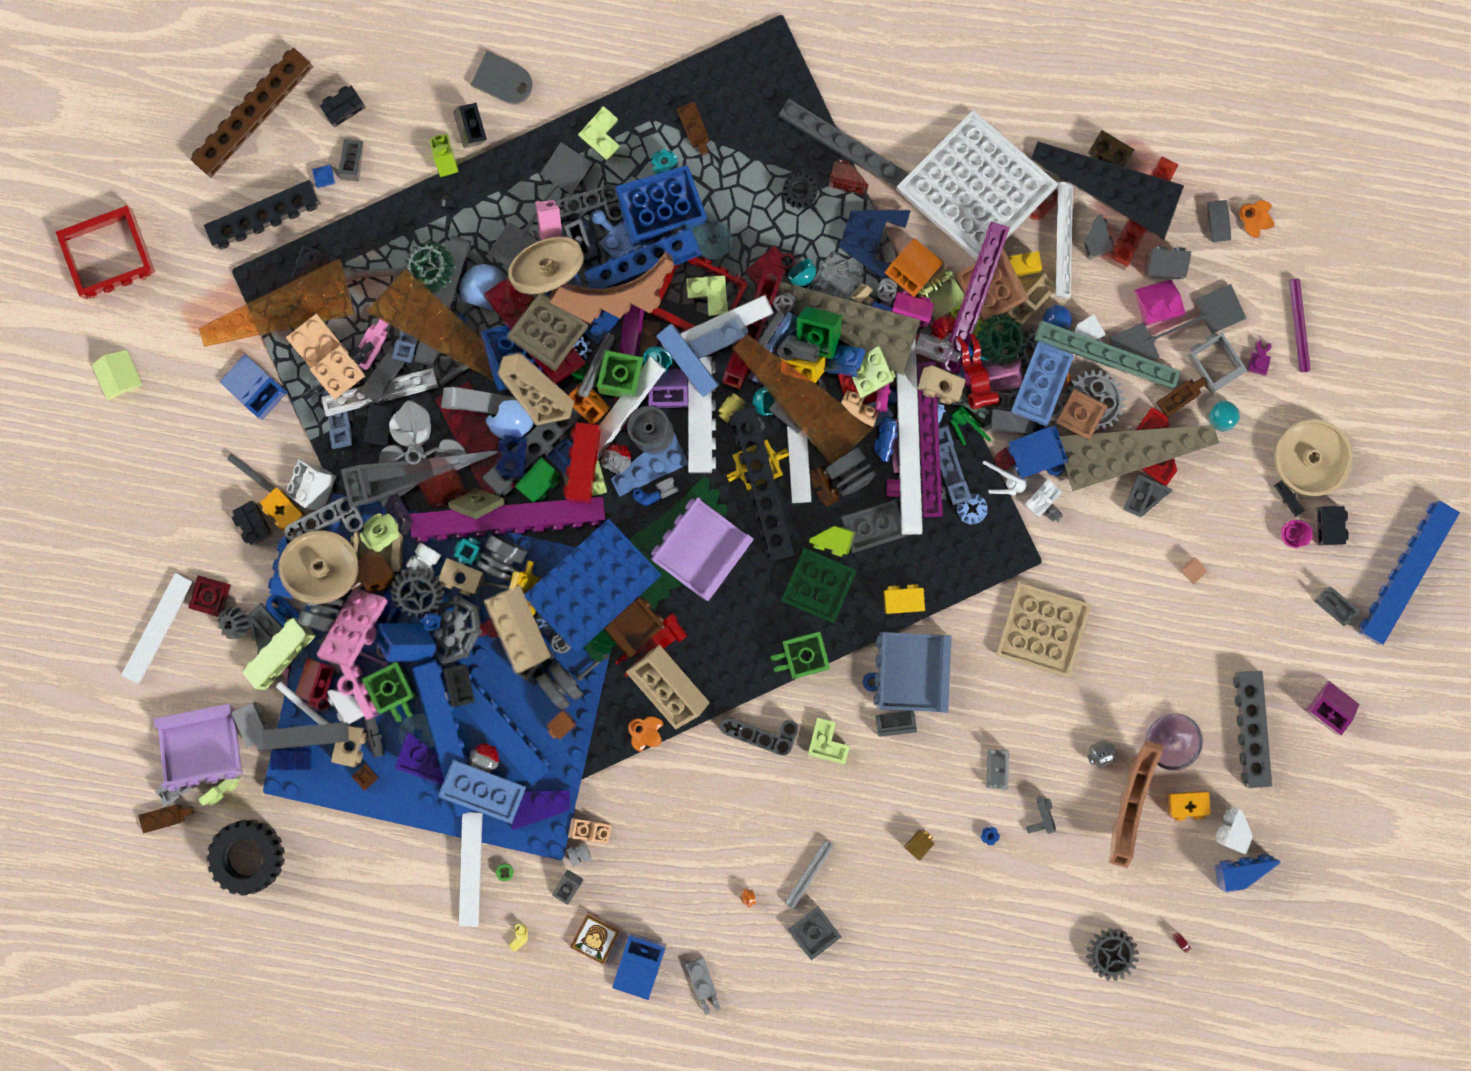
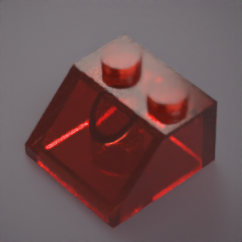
(443, 488)

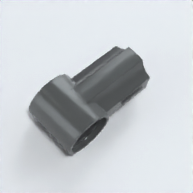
(792, 347)

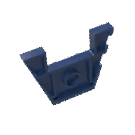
(864, 235)

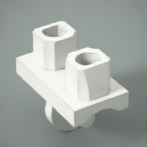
(1043, 498)

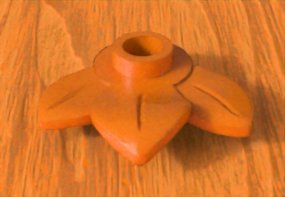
(1259, 218)
(647, 735)

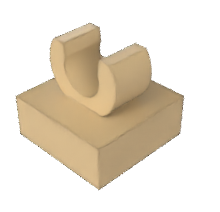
(861, 295)

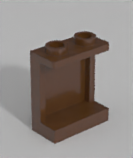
(634, 626)

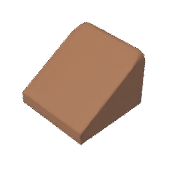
(1193, 570)

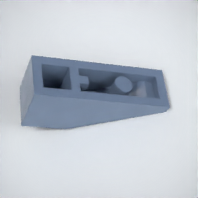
(719, 337)

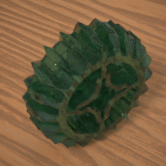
(427, 256)
(1010, 335)

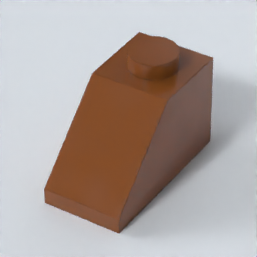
(561, 725)

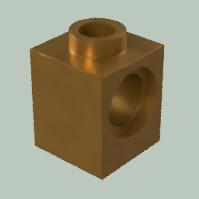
(919, 844)

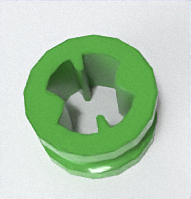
(498, 872)

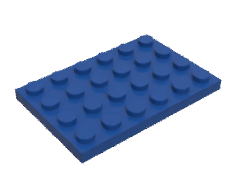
(592, 586)

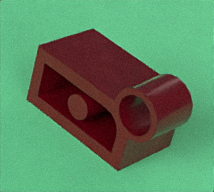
(772, 257)
(315, 683)

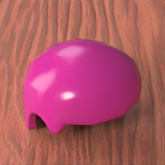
(1296, 533)

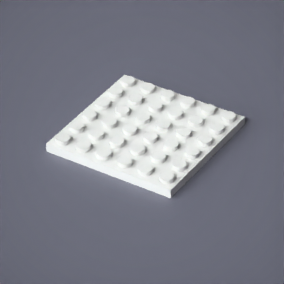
(976, 180)

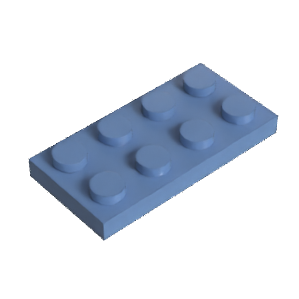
(1042, 383)
(482, 791)

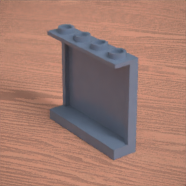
(913, 672)

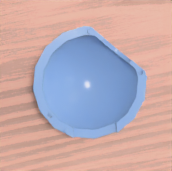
(477, 282)
(510, 420)

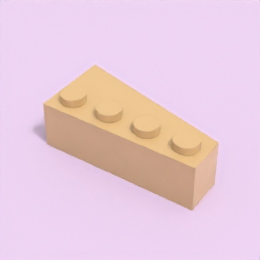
(534, 390)

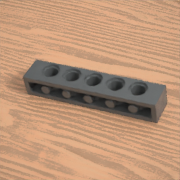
(535, 437)
(1262, 777)

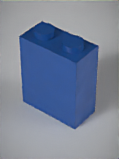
(1038, 452)
(405, 642)

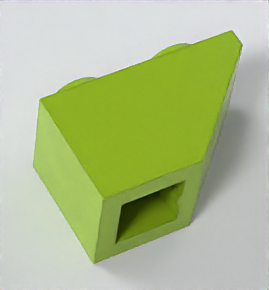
(443, 155)
(836, 539)

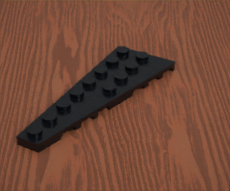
(1131, 193)

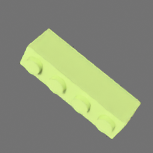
(278, 654)

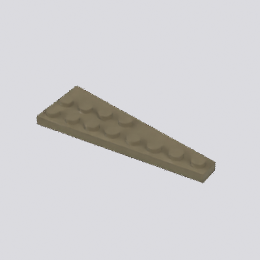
(863, 325)
(1127, 451)

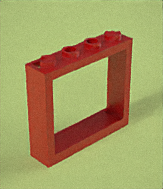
(94, 224)
(705, 265)

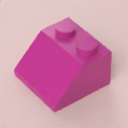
(1159, 302)
(913, 307)

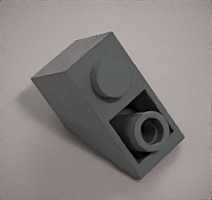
(1097, 240)

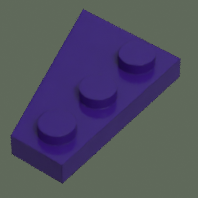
(418, 760)
(539, 806)

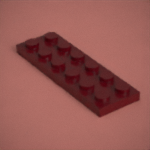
(511, 306)
(475, 437)

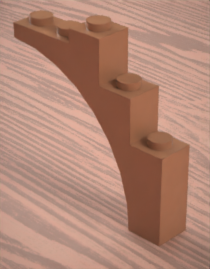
(641, 292)
(1131, 803)

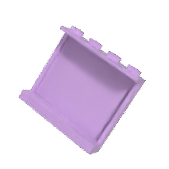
(701, 548)
(199, 747)

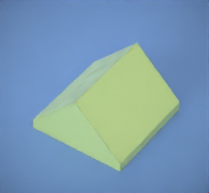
(116, 374)

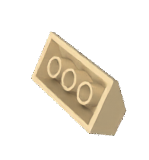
(517, 629)
(668, 687)

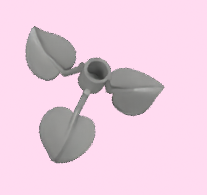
(414, 418)

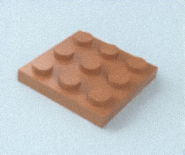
(1004, 290)

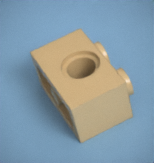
(951, 385)
(450, 571)
(342, 755)

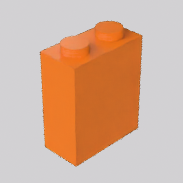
(914, 267)

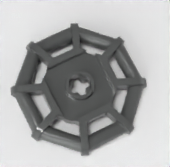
(464, 635)

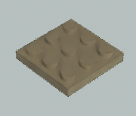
(547, 331)

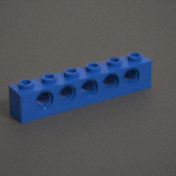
(689, 250)

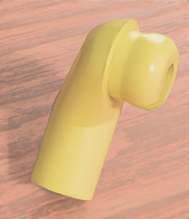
(521, 937)

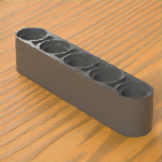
(302, 736)

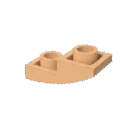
(854, 405)
(589, 830)

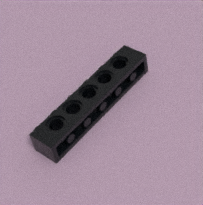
(216, 228)

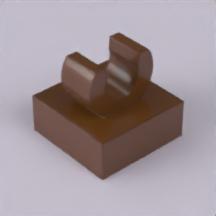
(365, 777)

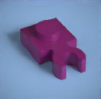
(1259, 361)

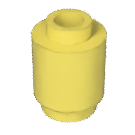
(730, 404)

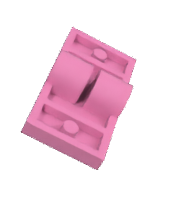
(352, 628)
(359, 690)

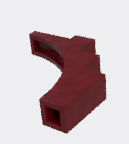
(768, 286)

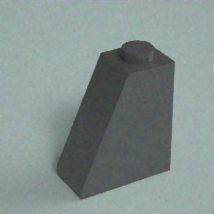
(1007, 422)

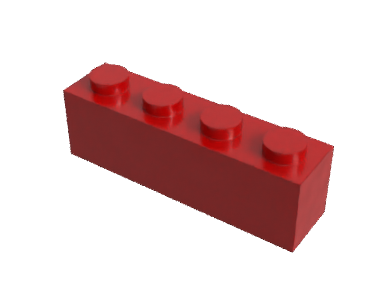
(583, 463)

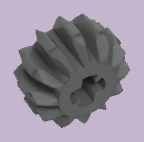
(233, 622)

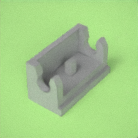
(997, 769)

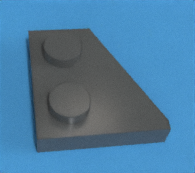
(1144, 496)
(263, 626)

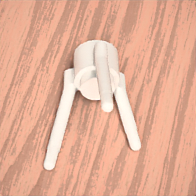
(1014, 483)

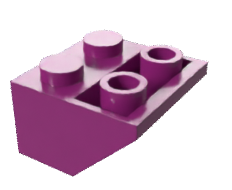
(1333, 708)

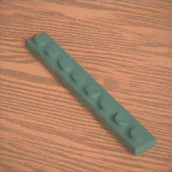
(1107, 355)

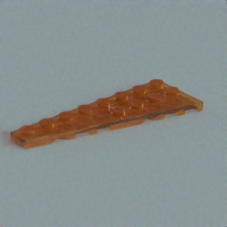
(290, 306)
(425, 317)
(813, 409)

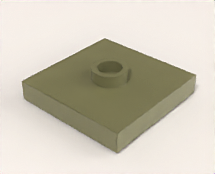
(476, 503)

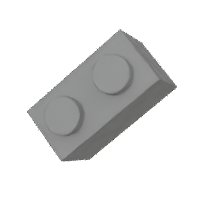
(249, 720)

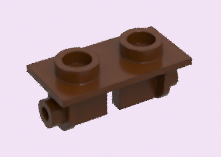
(829, 493)

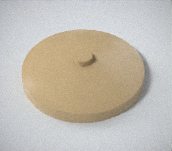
(545, 265)
(1313, 457)
(318, 567)

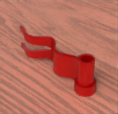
(978, 375)
(664, 637)

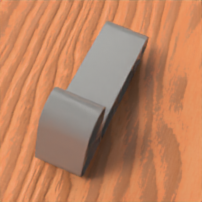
(472, 400)
(322, 522)

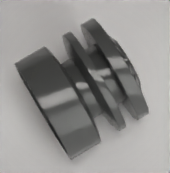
(851, 472)
(502, 557)
(320, 615)

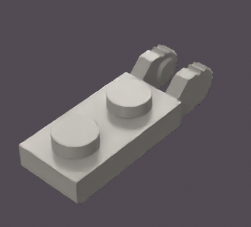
(702, 983)

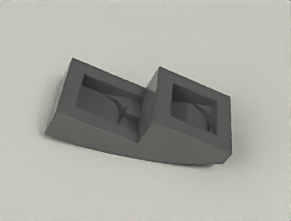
(1219, 221)

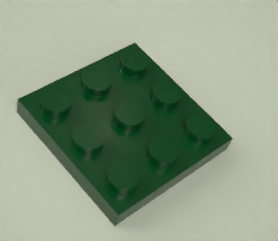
(818, 585)

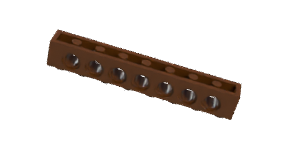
(262, 110)

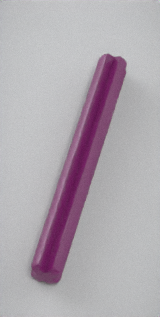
(1299, 325)

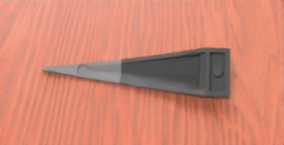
(380, 480)

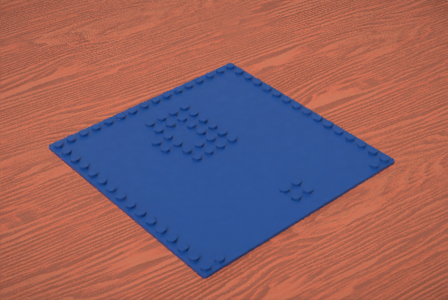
(415, 800)

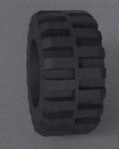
(222, 868)

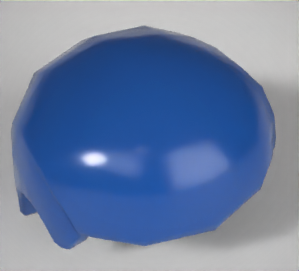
(1058, 316)

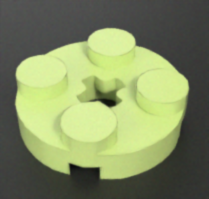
(376, 540)

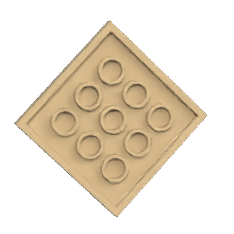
(1043, 630)

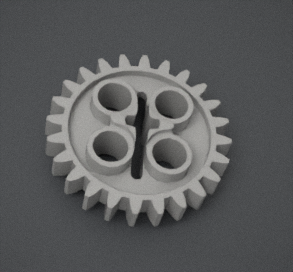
(1109, 391)

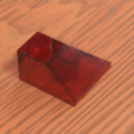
(847, 178)

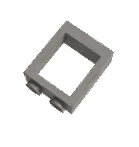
(1231, 354)

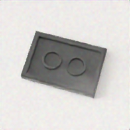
(874, 525)

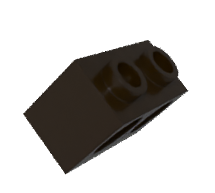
(1113, 146)

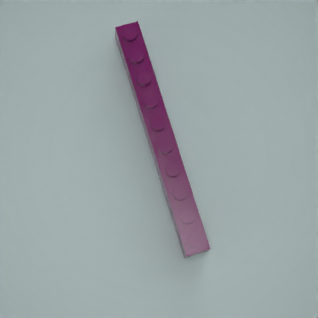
(508, 518)

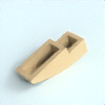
(1037, 295)

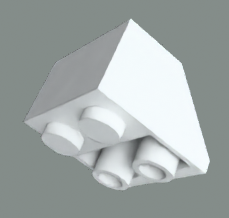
(310, 485)
(1235, 831)

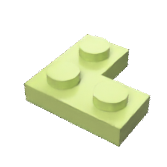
(595, 133)
(711, 287)
(823, 747)
(215, 794)

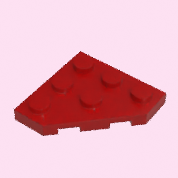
(1163, 471)

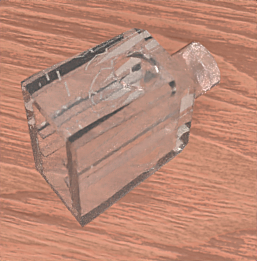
(929, 344)

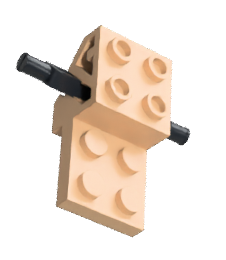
(327, 358)

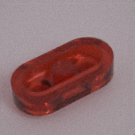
(1045, 207)

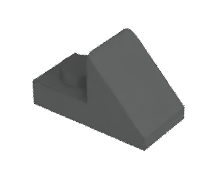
(567, 887)

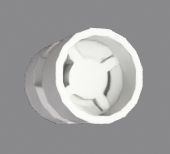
(424, 558)

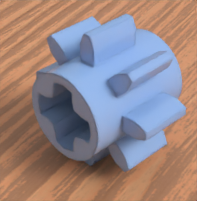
(585, 346)

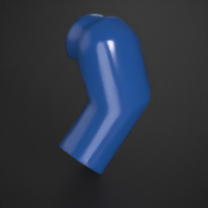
(644, 498)

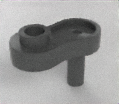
(1044, 806)

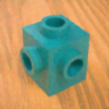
(659, 156)
(461, 551)

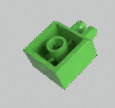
(799, 666)
(401, 693)

